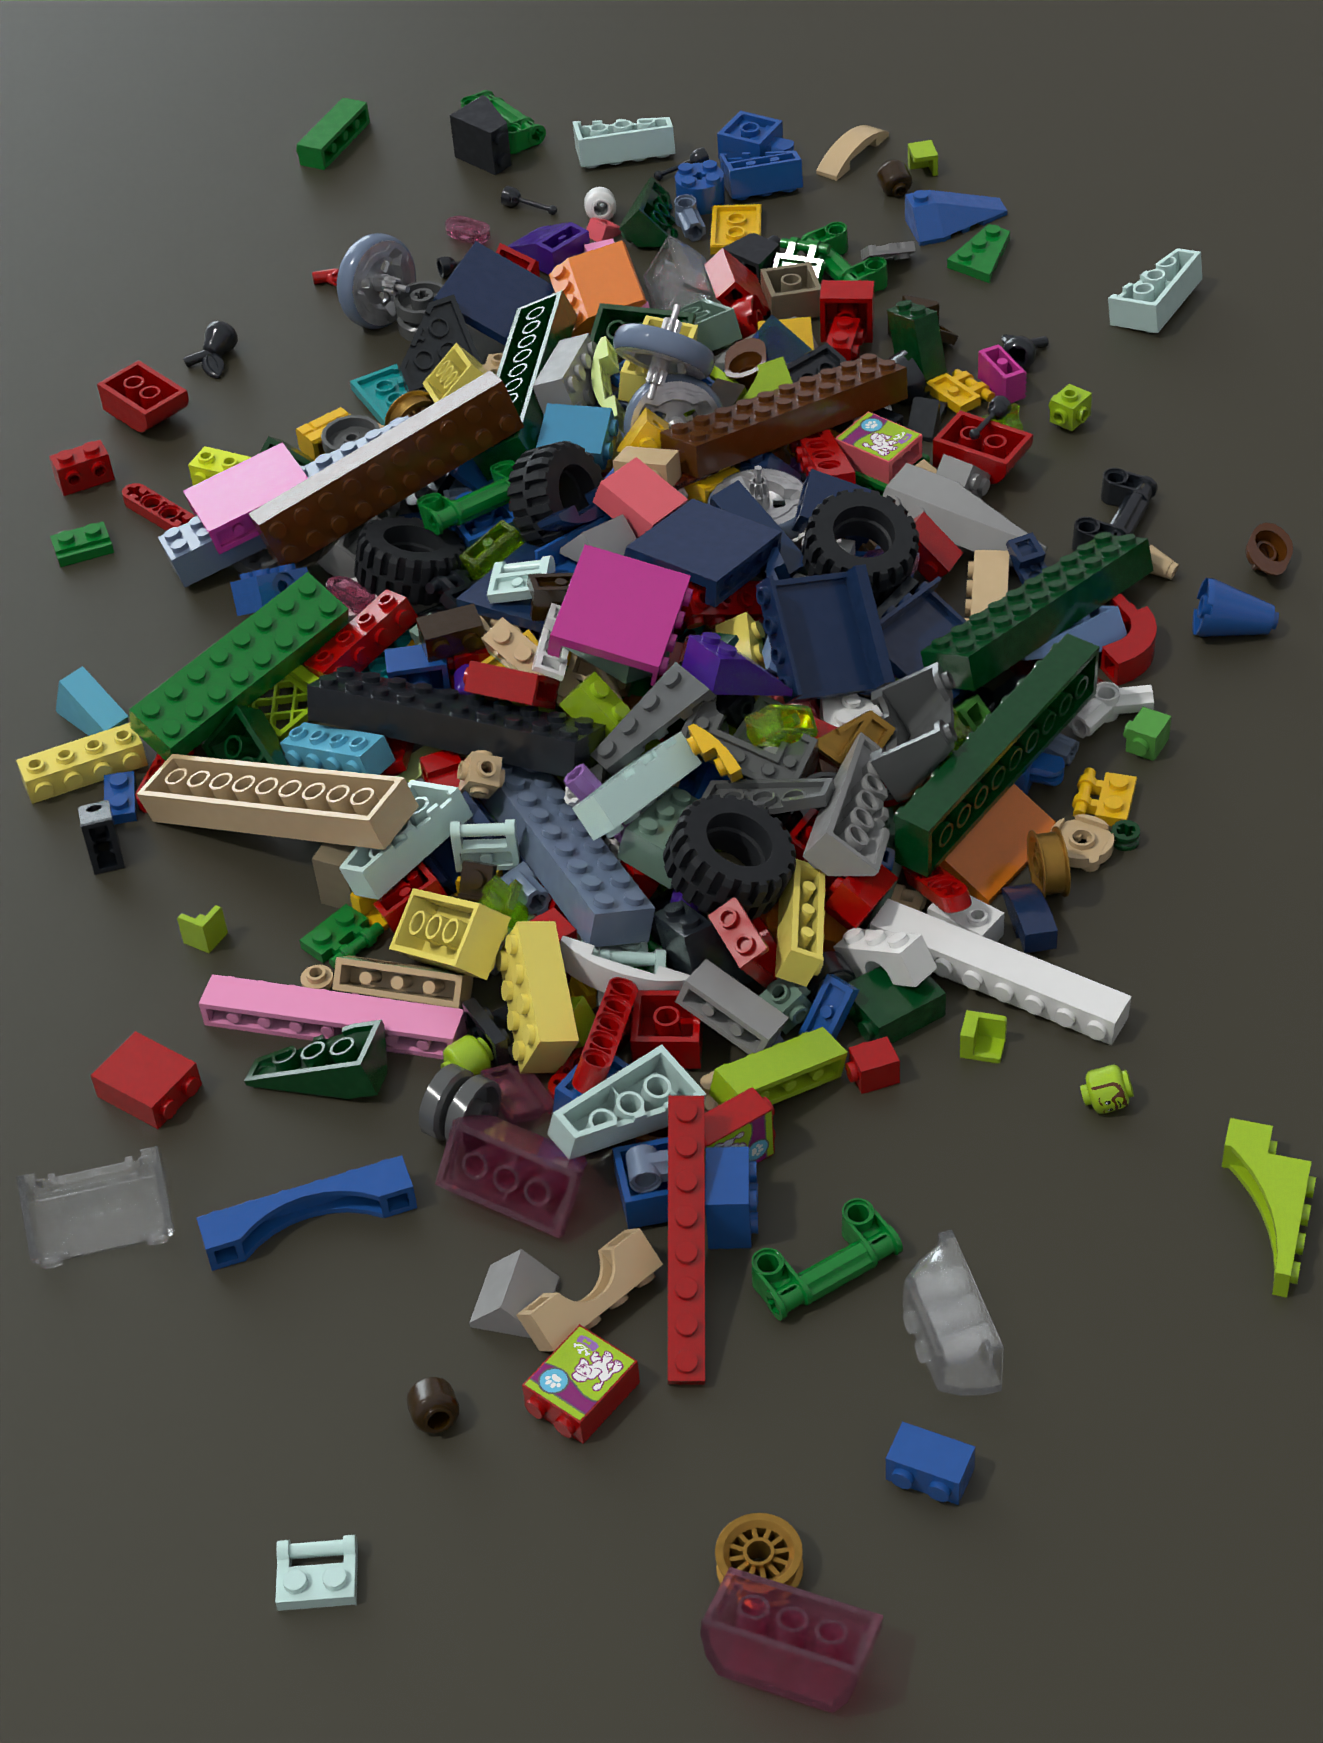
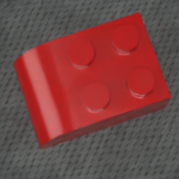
(141, 396)
(993, 452)

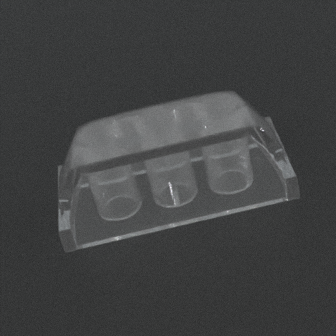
(677, 276)
(952, 1322)

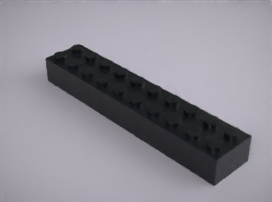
(454, 720)

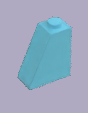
(87, 704)

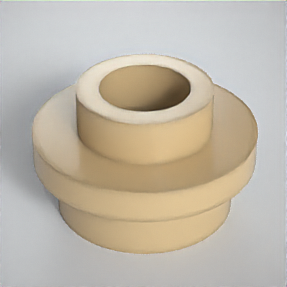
(317, 977)

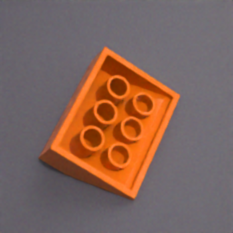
(597, 278)
(997, 845)

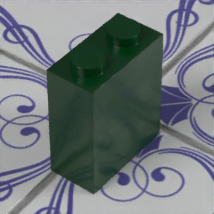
(918, 333)
(894, 1009)

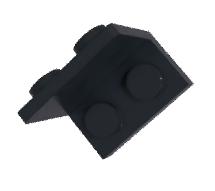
(491, 1028)

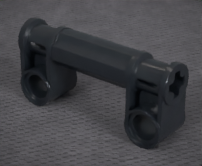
(1120, 490)

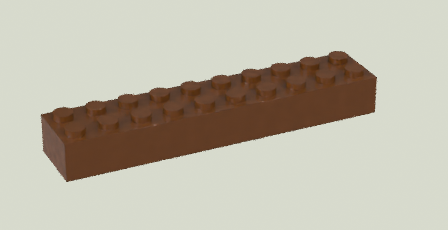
(785, 414)
(387, 470)

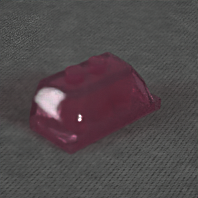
(511, 1172)
(788, 1640)

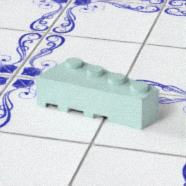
(623, 141)
(1158, 292)
(636, 787)
(376, 871)
(622, 1105)

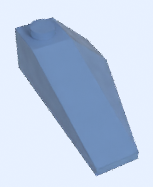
(1099, 628)

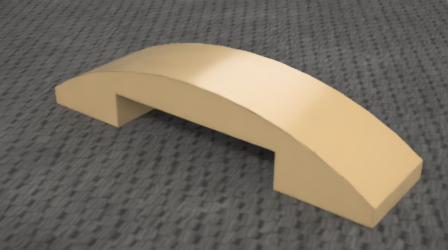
(850, 144)

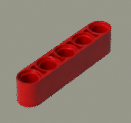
(605, 1034)

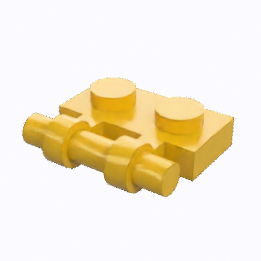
(959, 390)
(1115, 796)

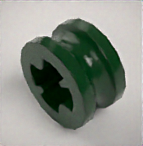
(1126, 835)

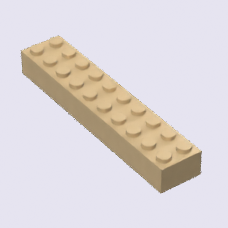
(279, 800)

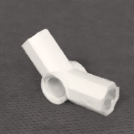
(1108, 704)

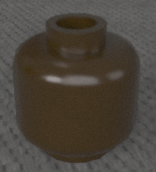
(894, 177)
(432, 1405)

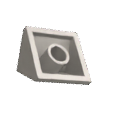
(609, 536)
(508, 1290)

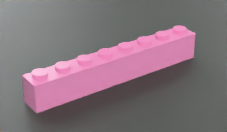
(312, 1012)

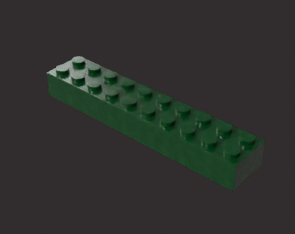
(528, 347)
(1040, 609)
(995, 755)

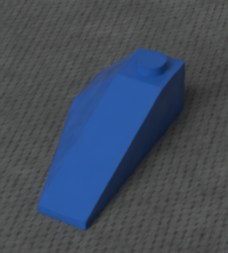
(939, 214)

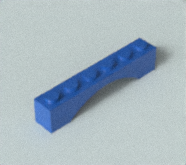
(374, 1190)

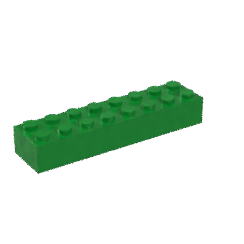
(238, 667)

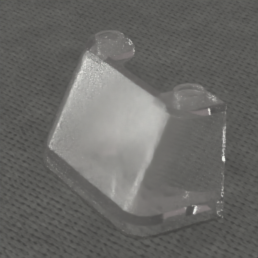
(96, 1209)

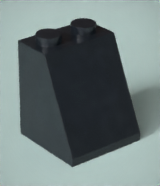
(481, 136)
(691, 940)

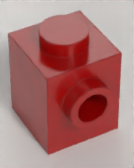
(873, 1065)

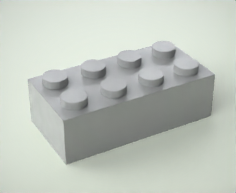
(567, 374)

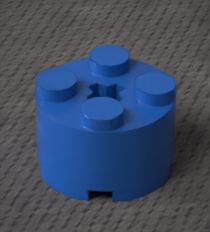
(703, 182)

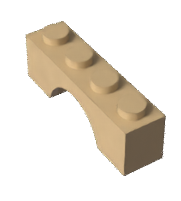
(624, 1264)

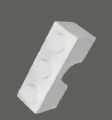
(899, 953)

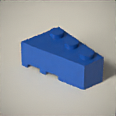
(761, 175)

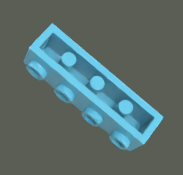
(337, 749)

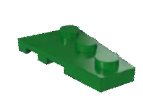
(981, 253)

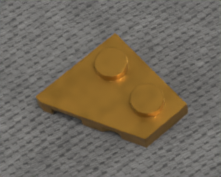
(839, 741)

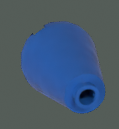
(1231, 612)

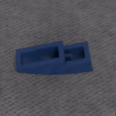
(1030, 917)

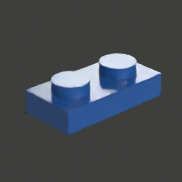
(120, 792)
(830, 1006)

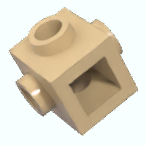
(481, 774)

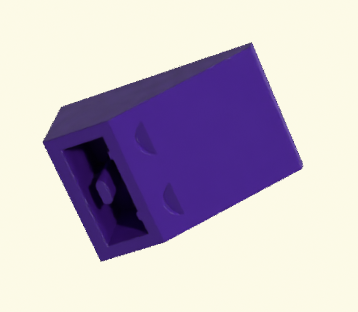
(553, 244)

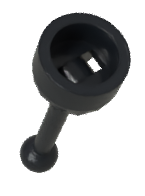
(697, 156)
(513, 197)
(446, 266)
(997, 409)

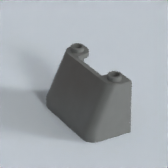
(924, 732)
(790, 761)

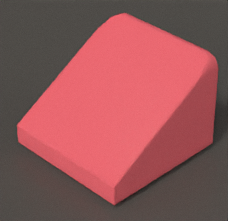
(602, 229)

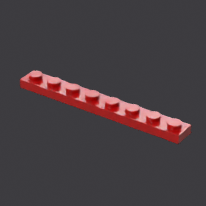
(686, 1240)

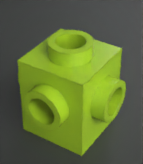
(1070, 407)

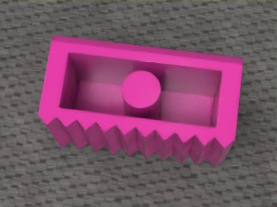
(1002, 373)

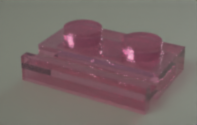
(522, 1094)

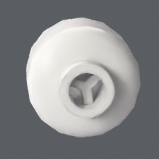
(594, 208)

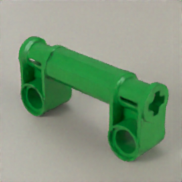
(521, 129)
(837, 267)
(441, 513)
(868, 1243)

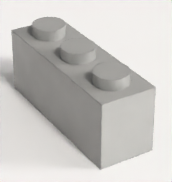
(731, 1008)

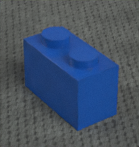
(930, 1463)

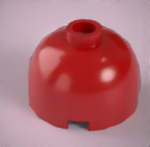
(748, 313)

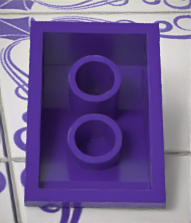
(728, 670)

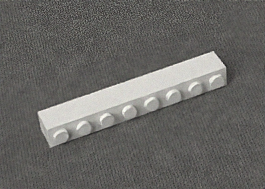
(1012, 974)

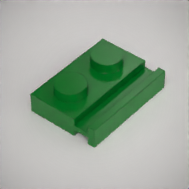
(82, 544)

